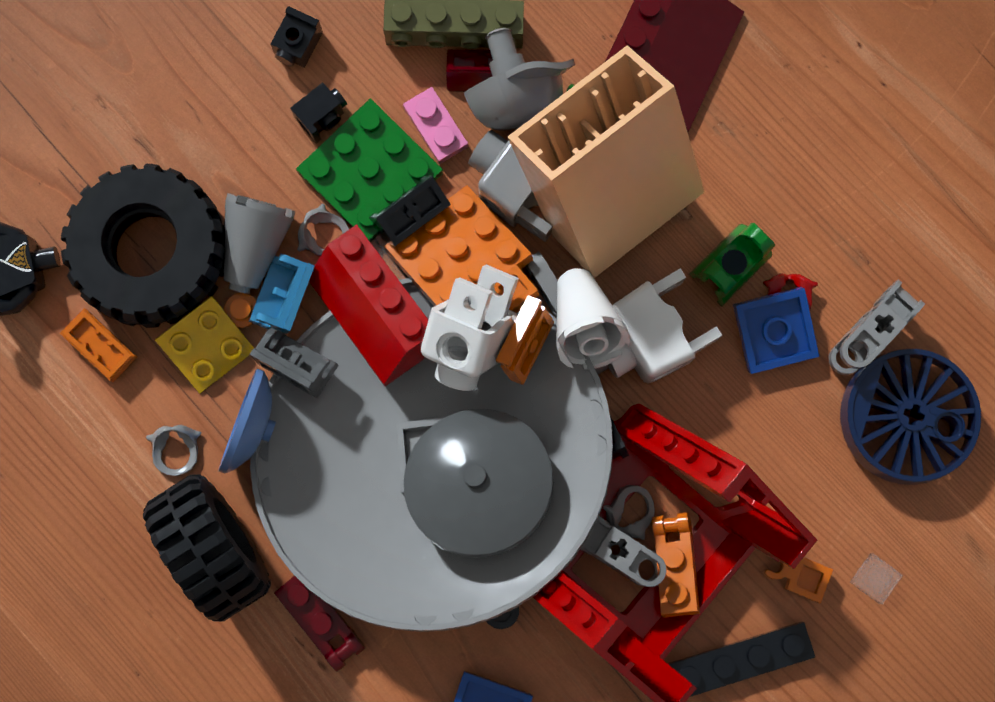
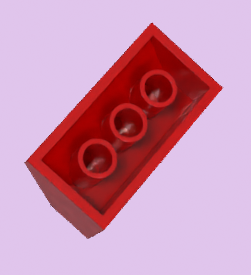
(370, 304)

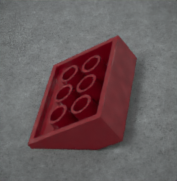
(681, 42)

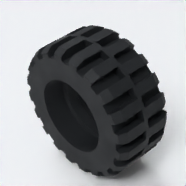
(206, 548)

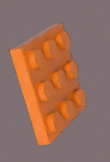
(457, 246)

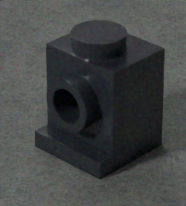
(301, 49)
(319, 110)

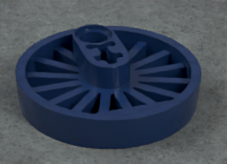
(859, 399)

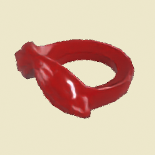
(778, 281)

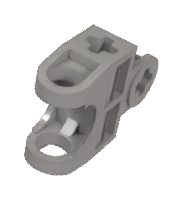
(875, 329)
(631, 553)

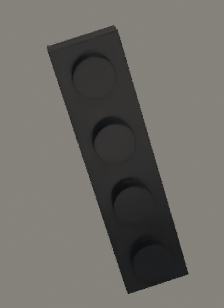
(746, 658)

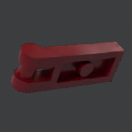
(319, 622)

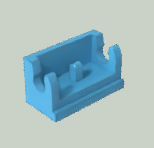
(281, 293)

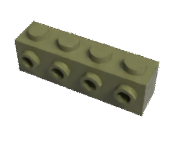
(450, 22)

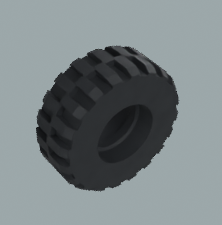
(105, 215)

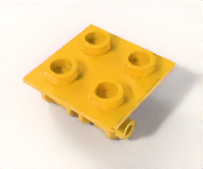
(205, 344)

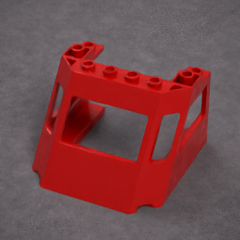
(720, 541)

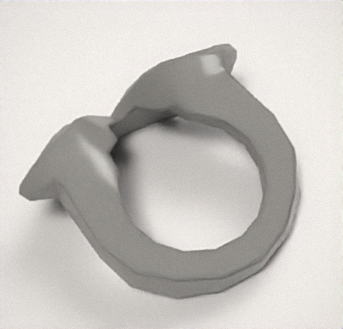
(315, 216)
(159, 440)
(615, 511)

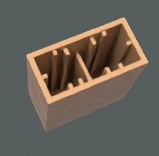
(609, 160)

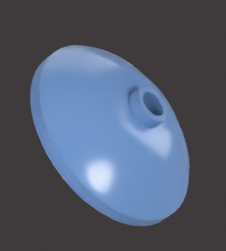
(250, 425)

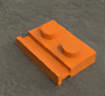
(525, 340)

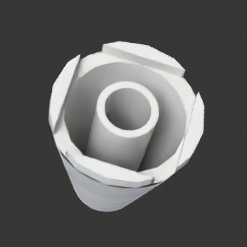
(590, 318)

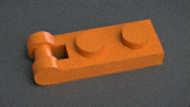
(679, 588)

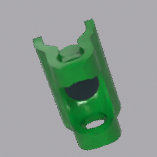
(735, 260)

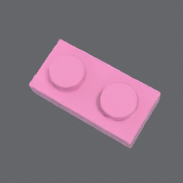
(435, 125)

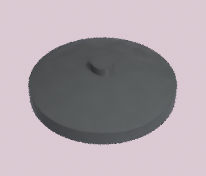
(478, 483)

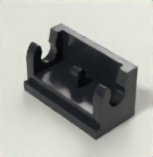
(410, 211)

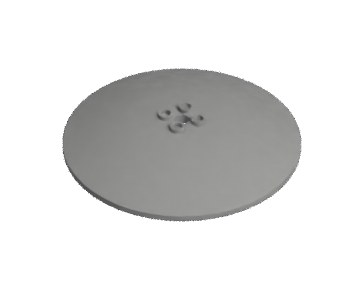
(336, 483)

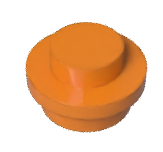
(239, 309)

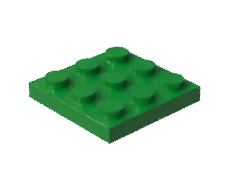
(366, 167)

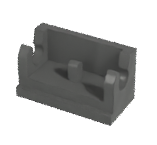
(293, 362)

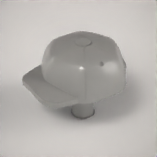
(516, 88)

